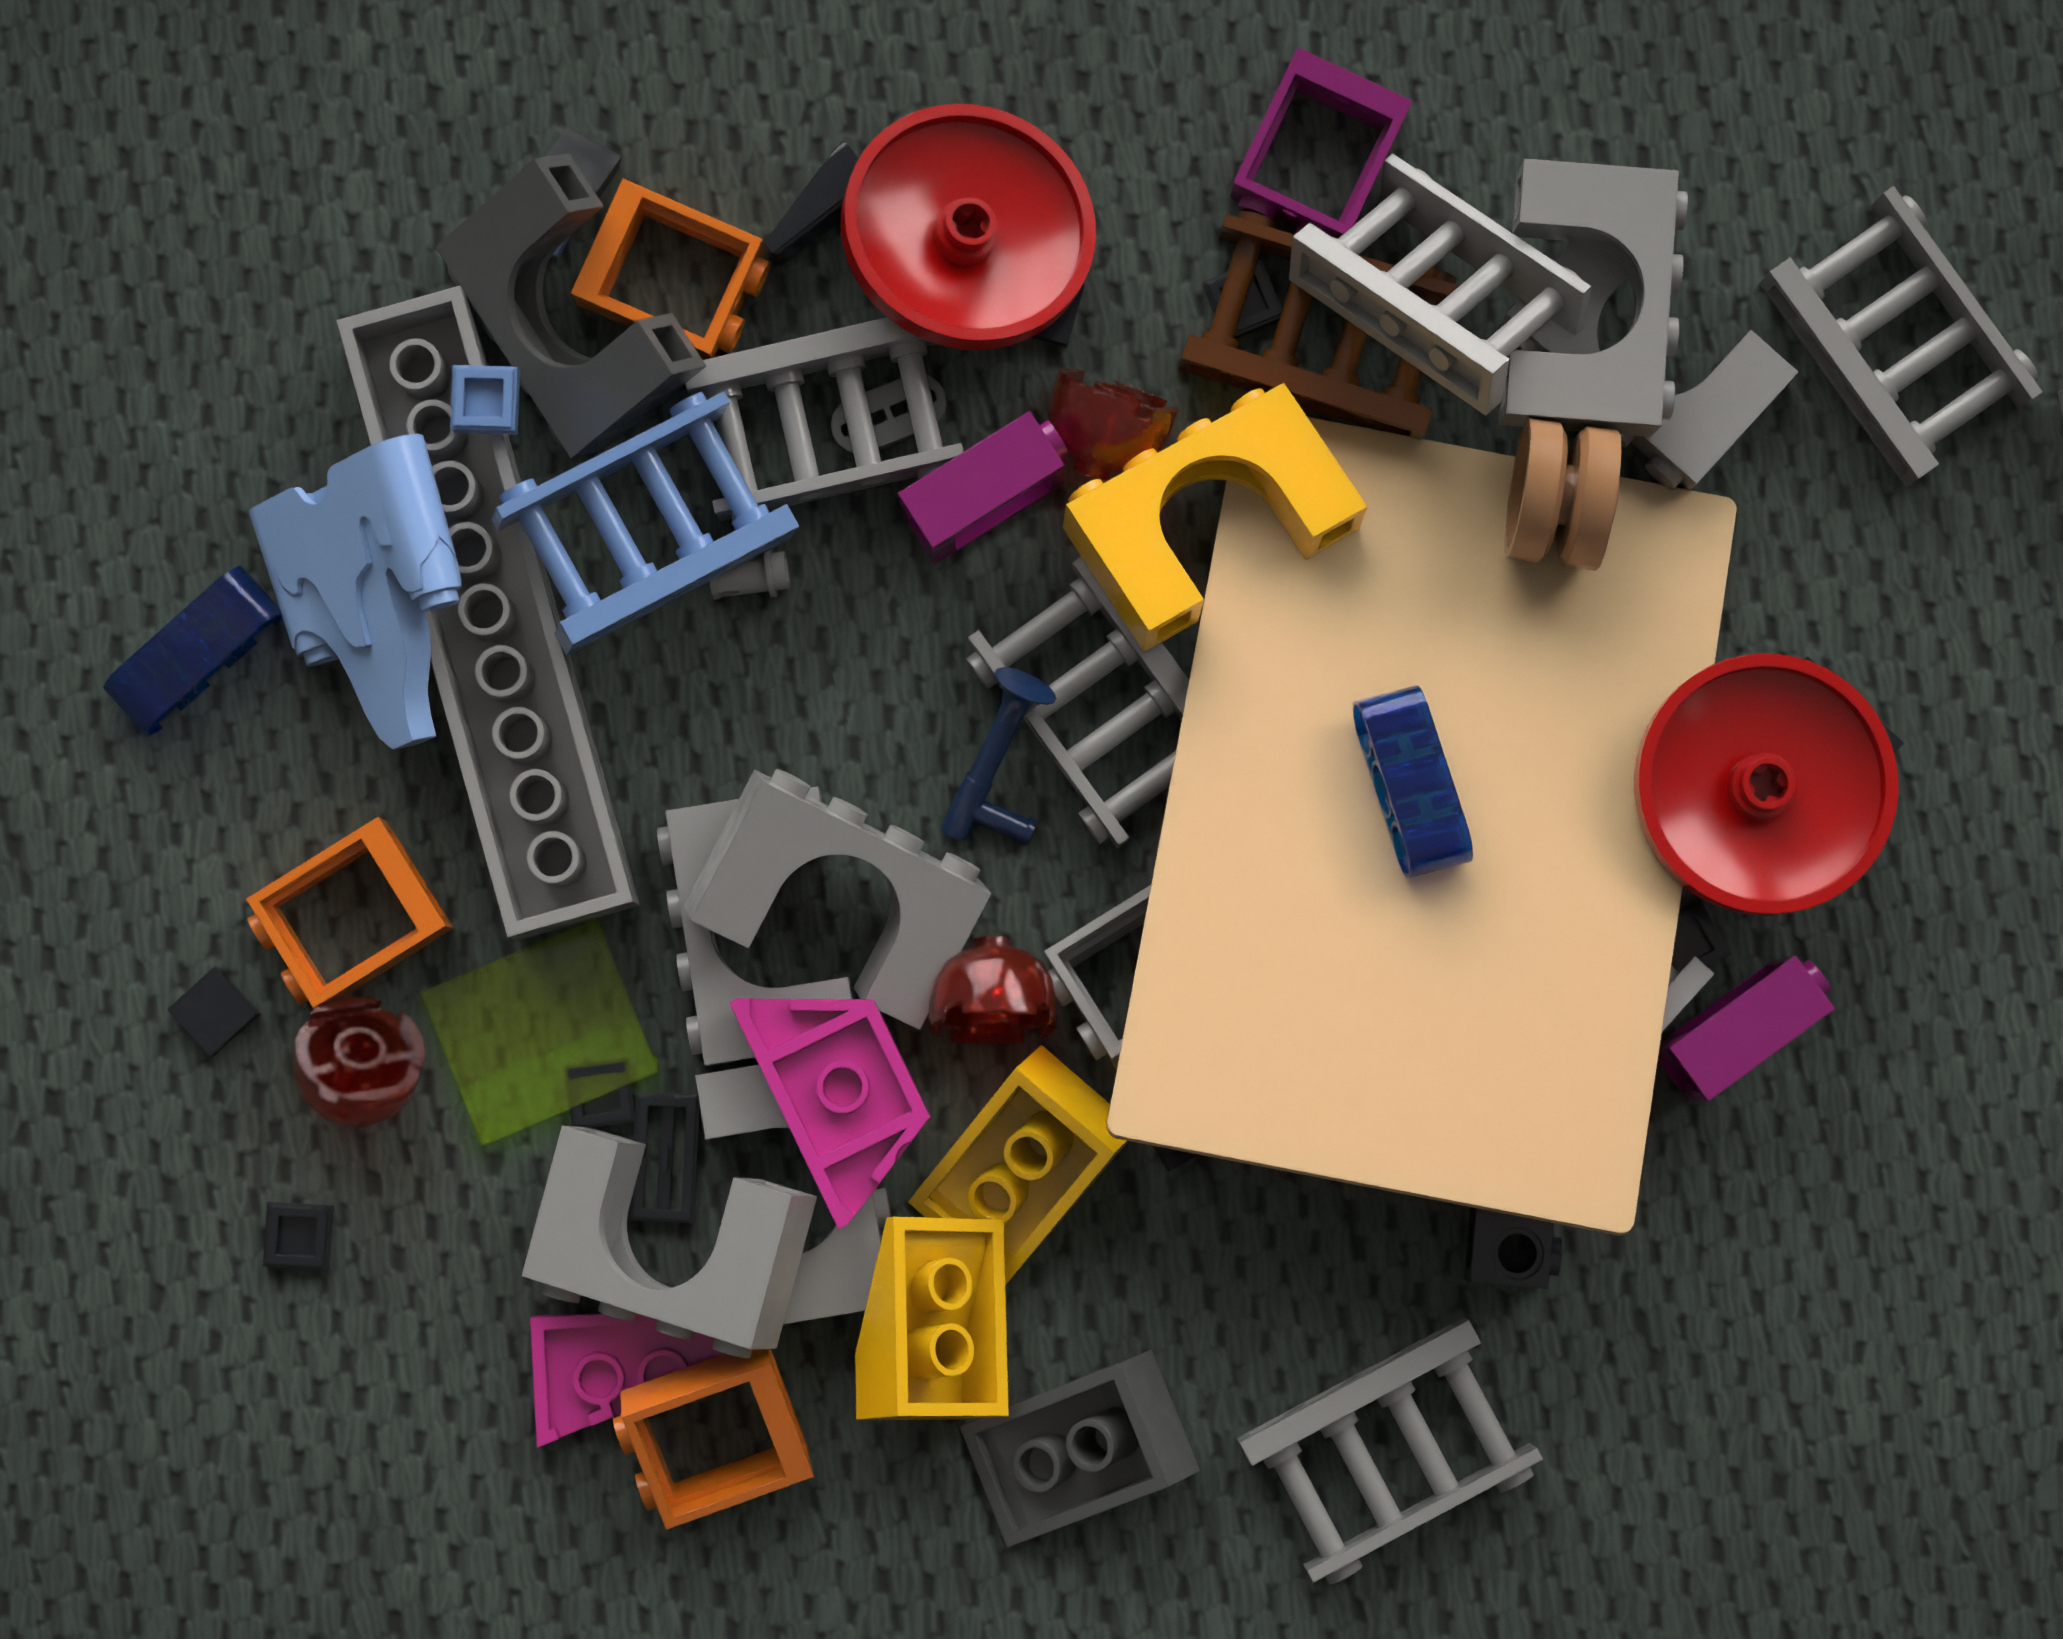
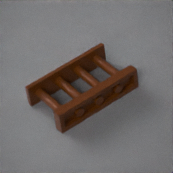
(1337, 389)

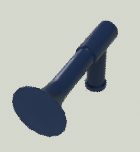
(1019, 697)

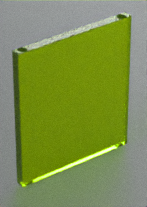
(531, 1019)

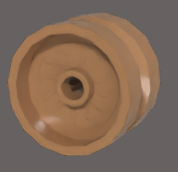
(1564, 495)

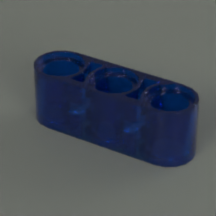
(191, 648)
(1412, 781)

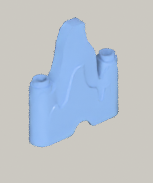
(361, 572)

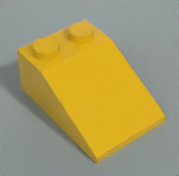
(1024, 1157)
(935, 1323)

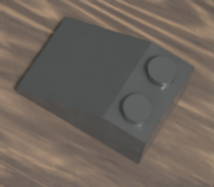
(1080, 1449)

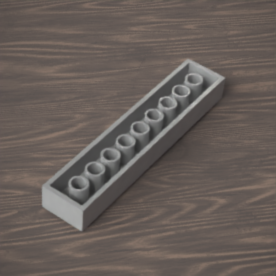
(496, 652)

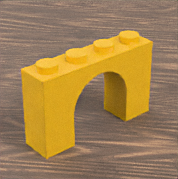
(1258, 444)

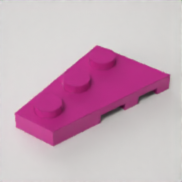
(590, 1358)

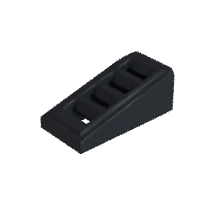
(815, 208)

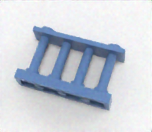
(642, 584)

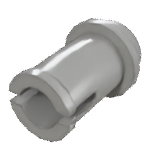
(757, 575)

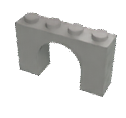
(1634, 221)
(1704, 418)
(782, 828)
(715, 1029)
(586, 1251)
(840, 1269)

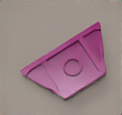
(837, 1090)

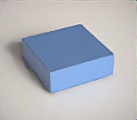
(485, 399)

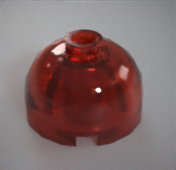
(1107, 422)
(992, 995)
(357, 1061)

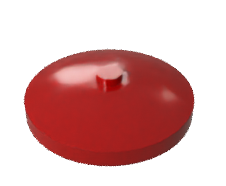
(968, 226)
(1766, 784)

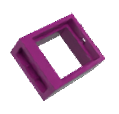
(1344, 93)
(984, 486)
(1745, 1027)

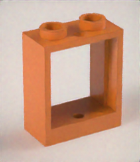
(617, 236)
(401, 873)
(728, 1484)

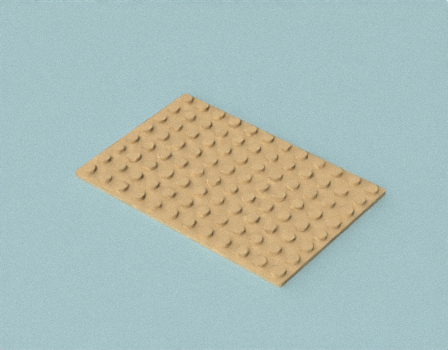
(1455, 1025)

